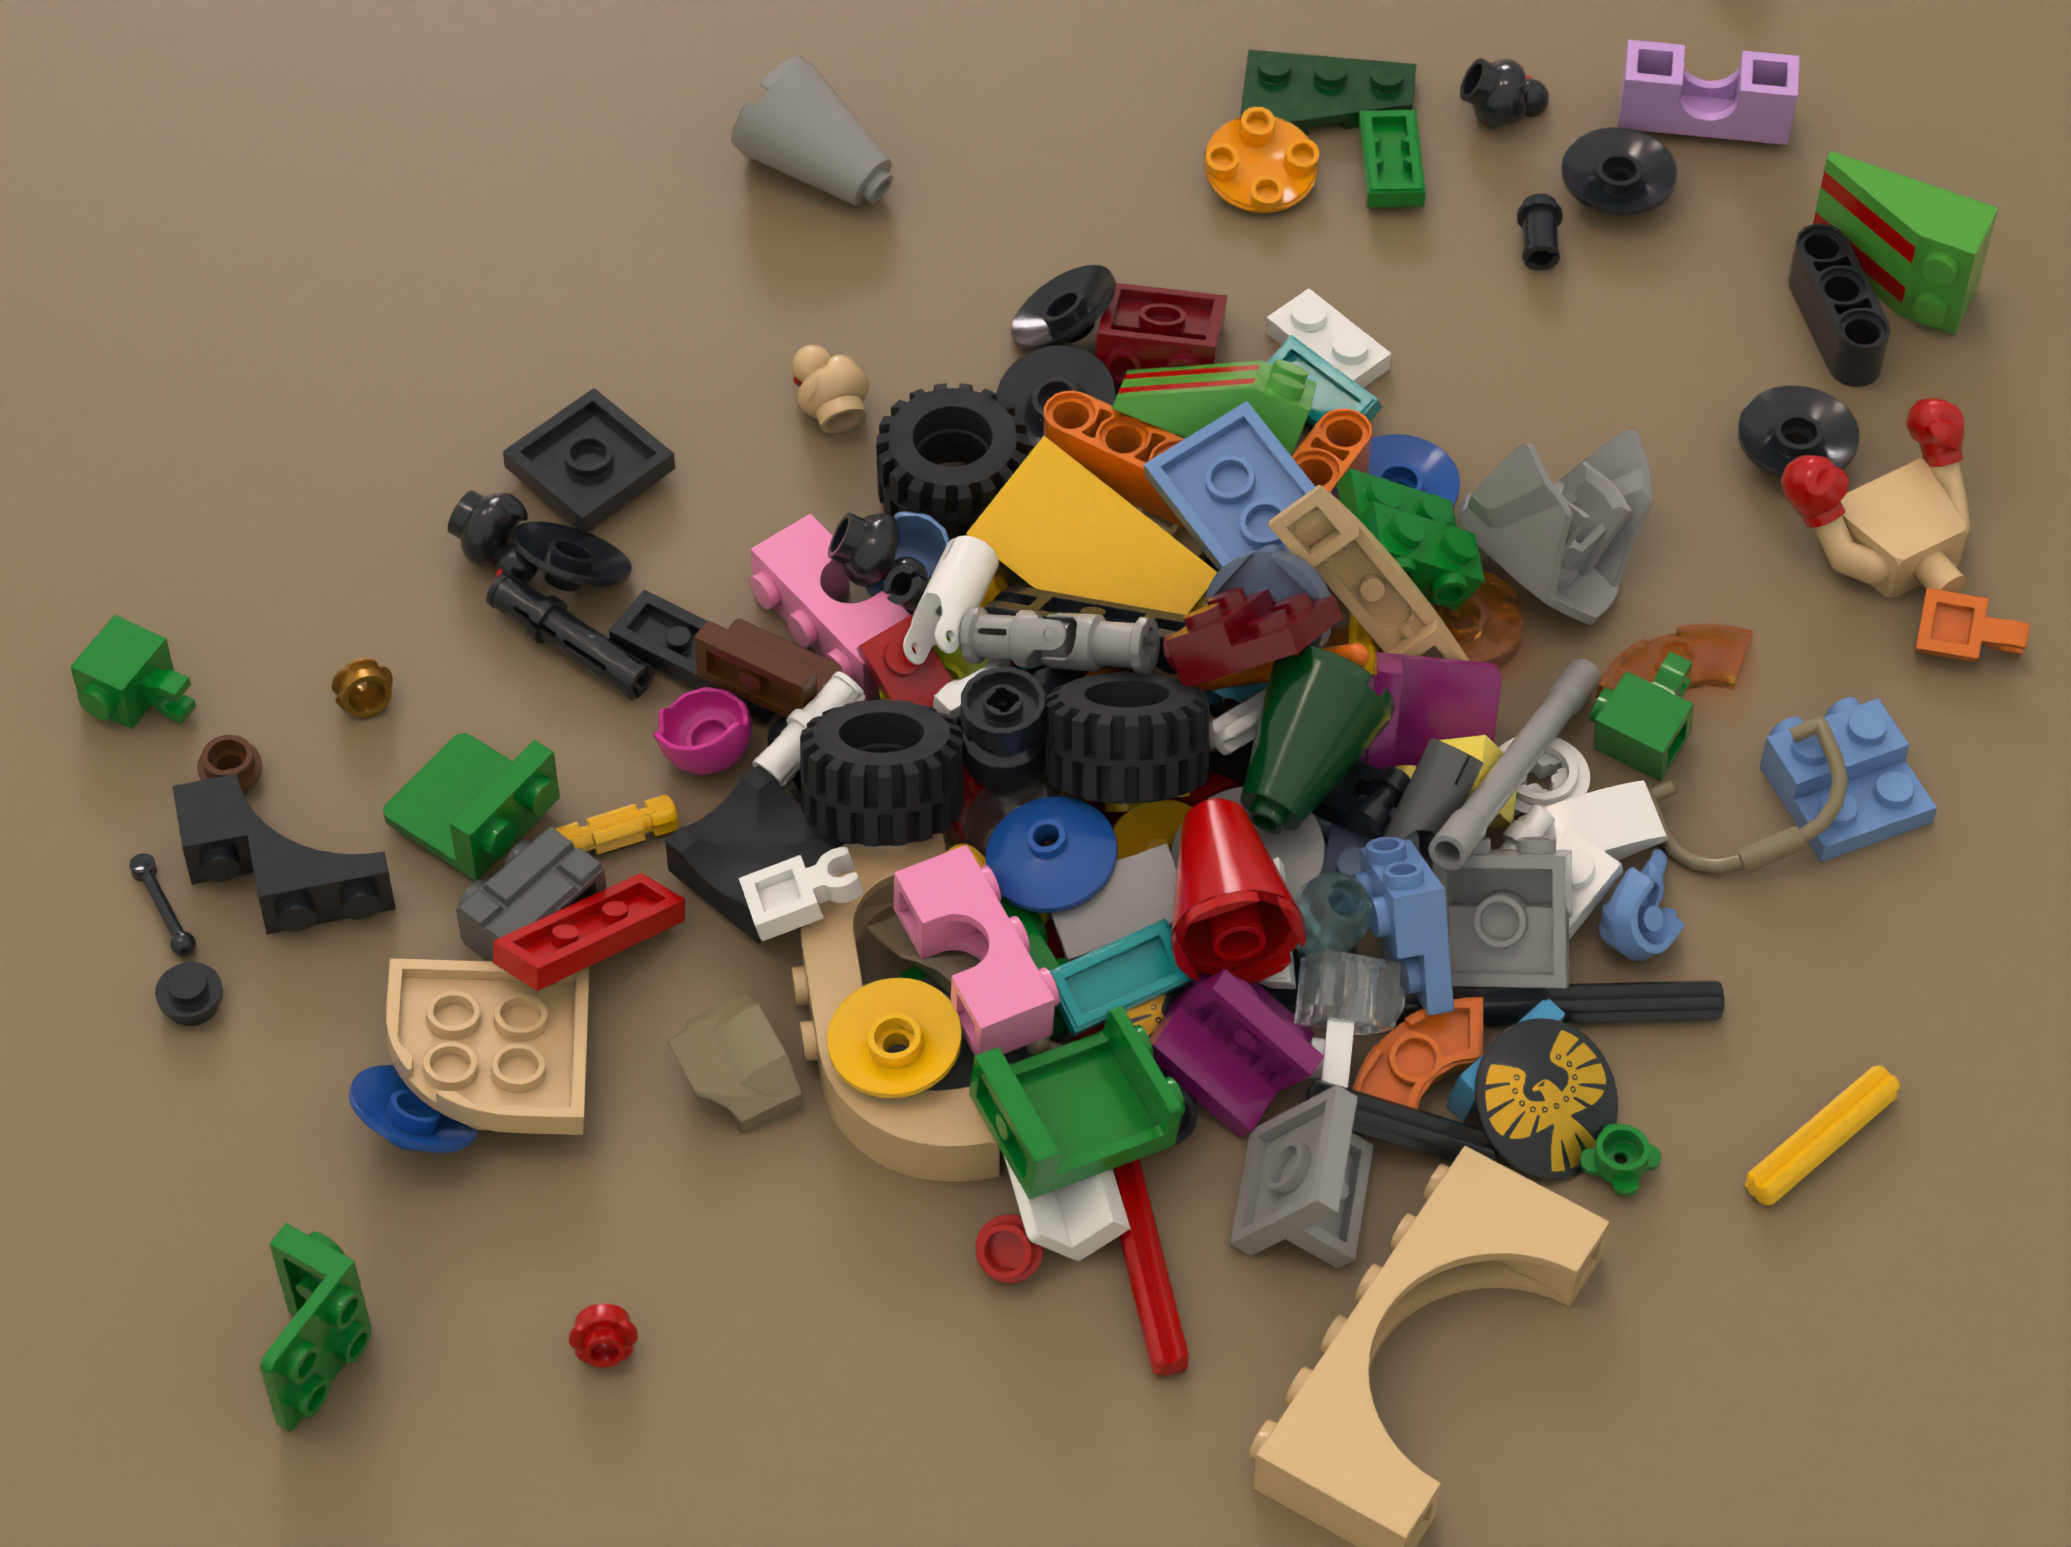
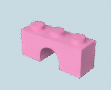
(801, 583)
(957, 907)

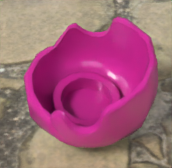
(704, 731)

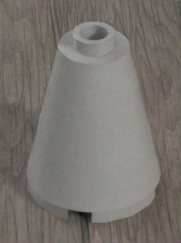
(812, 135)

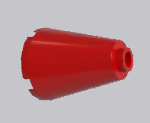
(1230, 898)

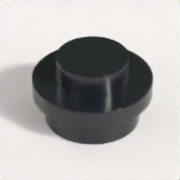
(189, 993)

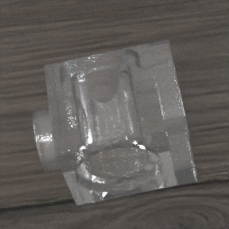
(1349, 990)

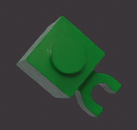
(128, 673)
(1645, 720)

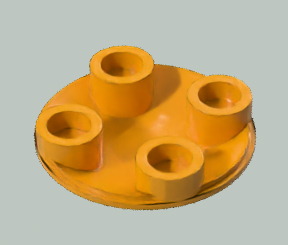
(1261, 162)

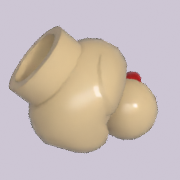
(830, 388)

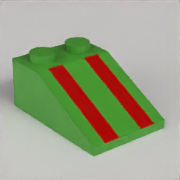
(1910, 237)
(1194, 396)

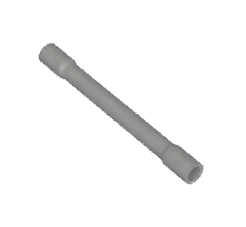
(1469, 824)

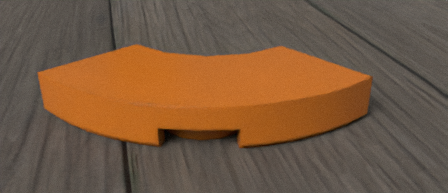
(1423, 1053)

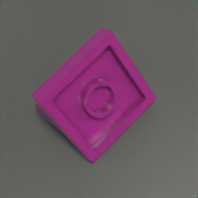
(1232, 1048)

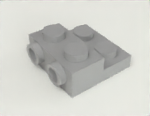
(1510, 915)

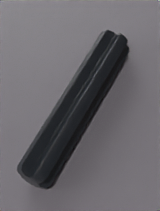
(1411, 1126)

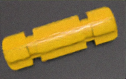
(623, 826)

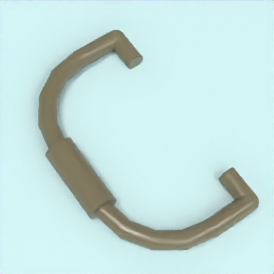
(1779, 844)

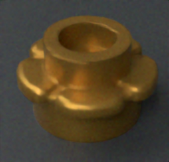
(367, 698)

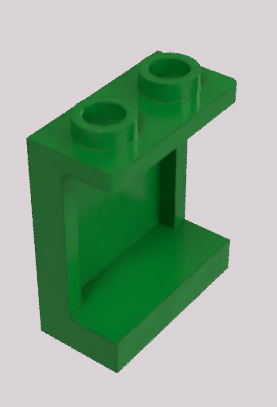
(1078, 1106)

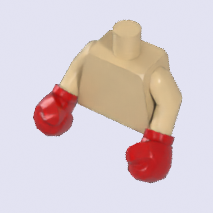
(1900, 526)

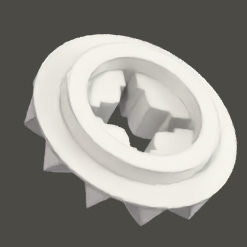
(1567, 774)

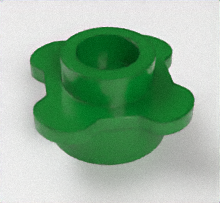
(1623, 1142)

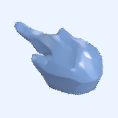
(1632, 917)

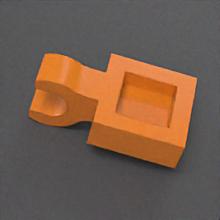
(1957, 626)

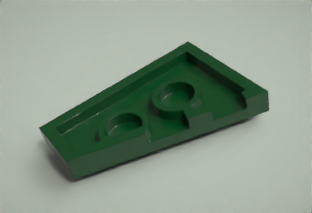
(1325, 88)

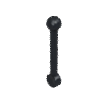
(144, 869)

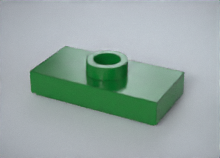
(1391, 158)

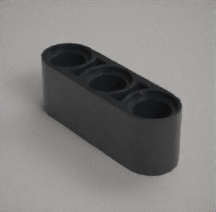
(1838, 305)

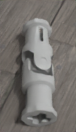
(1058, 641)

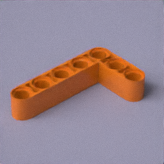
(1118, 445)

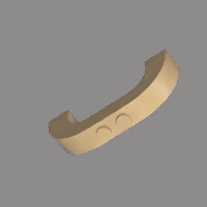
(919, 1135)

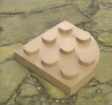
(490, 1044)

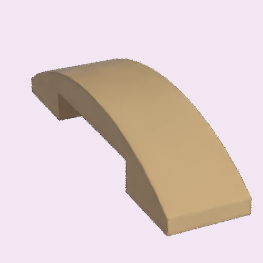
(1364, 576)

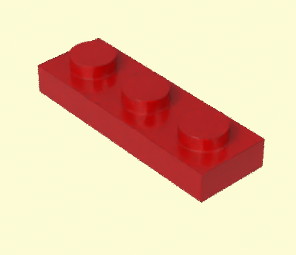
(588, 931)

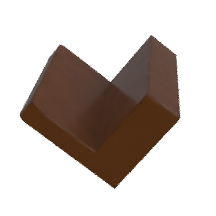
(761, 666)

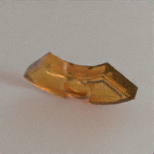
(1713, 649)

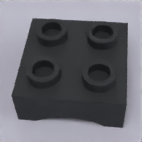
(741, 836)

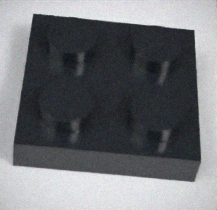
(589, 460)

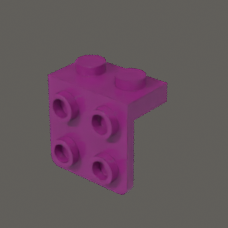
(1431, 701)

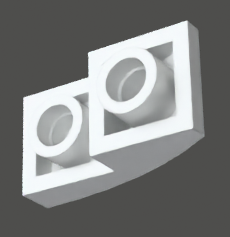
(1613, 818)

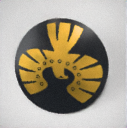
(1544, 1097)

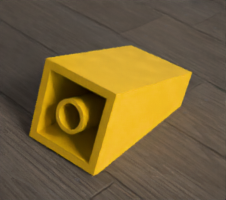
(1085, 540)

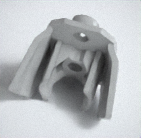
(1568, 536)

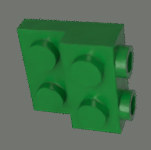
(1418, 534)

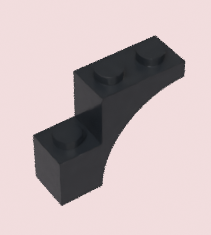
(292, 881)

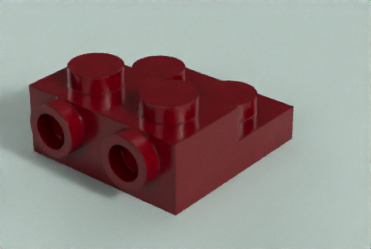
(1159, 329)
(1245, 632)

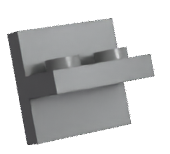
(1305, 1180)

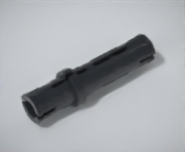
(550, 622)

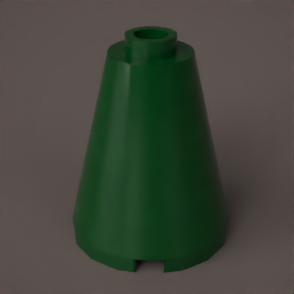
(1309, 735)

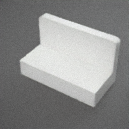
(1075, 1217)

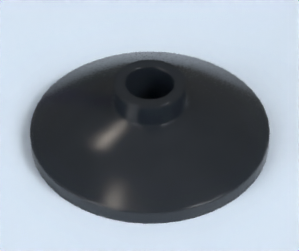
(1619, 171)
(1064, 308)
(1048, 372)
(1796, 423)
(570, 556)

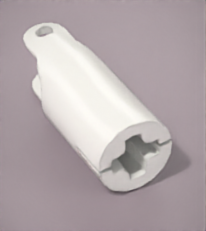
(954, 587)

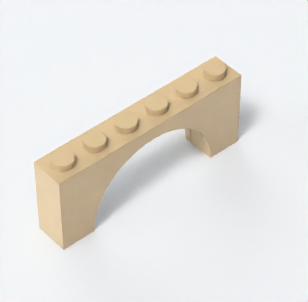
(1473, 1233)

